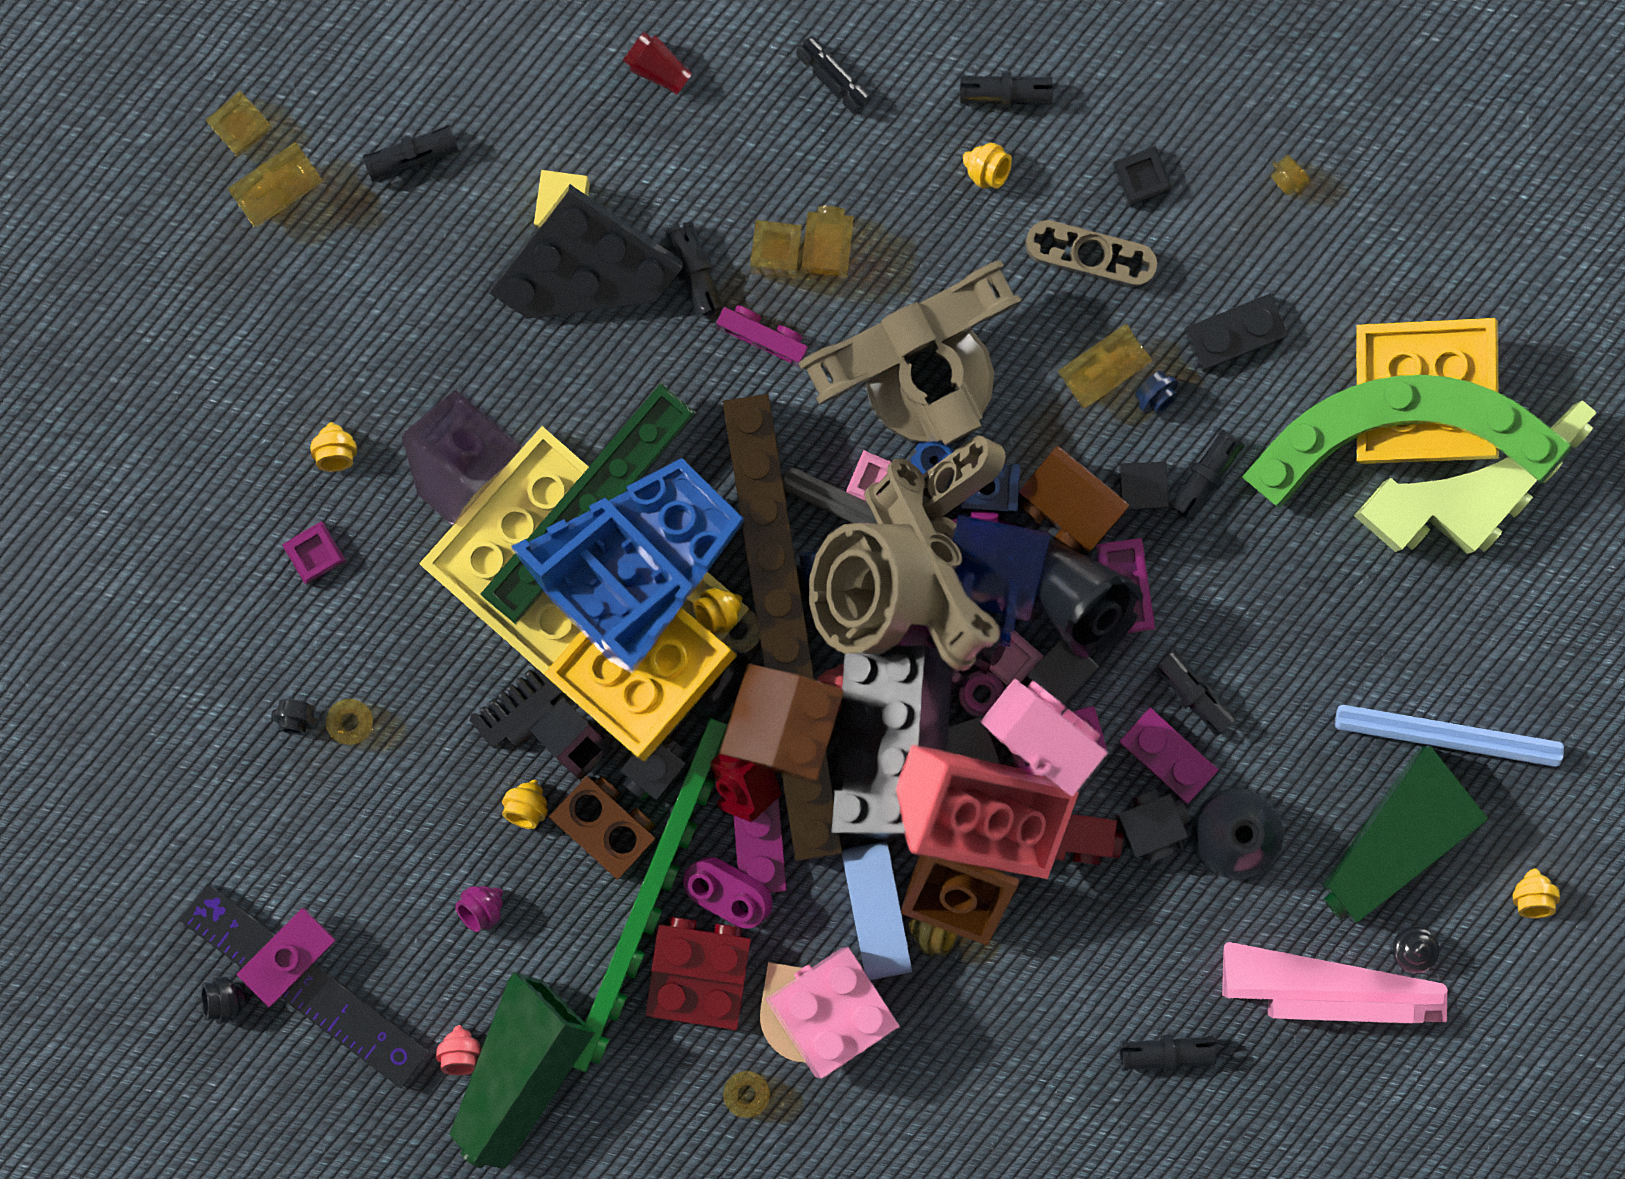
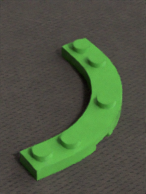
(1402, 402)

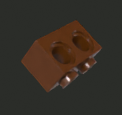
(596, 835)

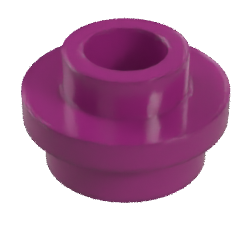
(978, 678)

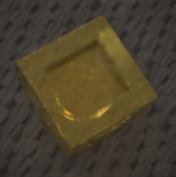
(239, 123)

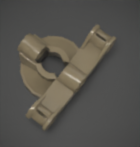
(936, 324)
(895, 574)

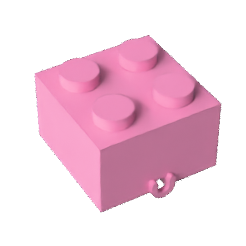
(1051, 742)
(831, 1012)

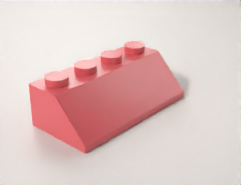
(982, 812)

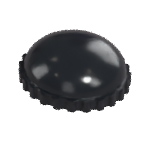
(723, 689)

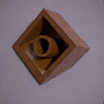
(1071, 501)
(781, 722)
(958, 897)

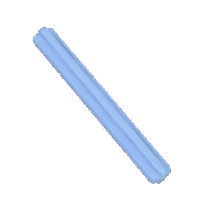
(1449, 735)

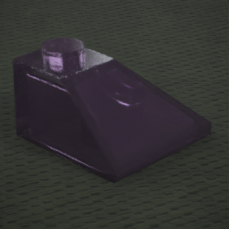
(456, 455)

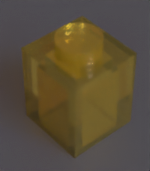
(827, 242)
(776, 249)

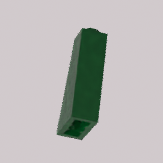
(1404, 835)
(518, 1071)

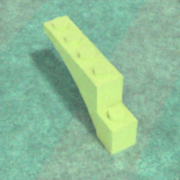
(1466, 505)

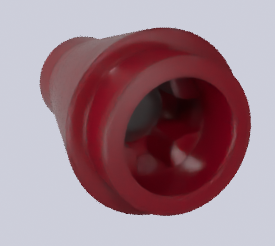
(656, 63)

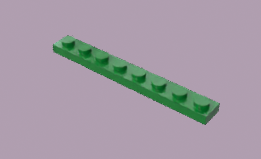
(659, 877)

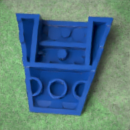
(633, 559)

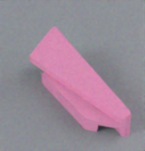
(1328, 990)

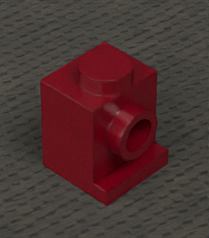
(744, 787)
(1090, 839)

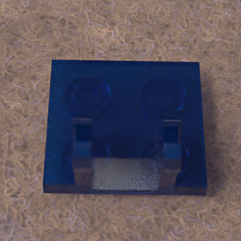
(1000, 568)

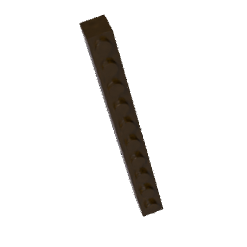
(777, 598)

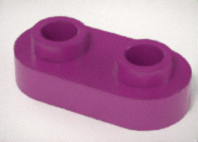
(725, 890)

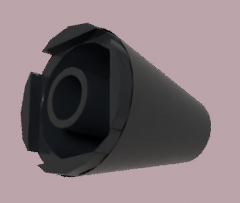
(1086, 599)

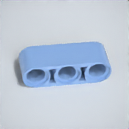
(876, 910)

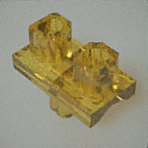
(275, 184)
(1104, 366)

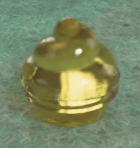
(931, 938)

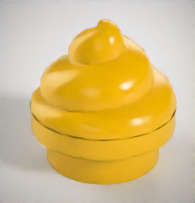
(988, 165)
(333, 449)
(717, 610)
(525, 805)
(1536, 896)

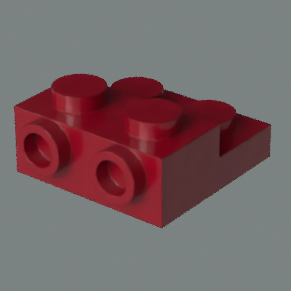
(698, 973)

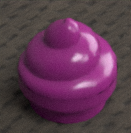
(480, 907)

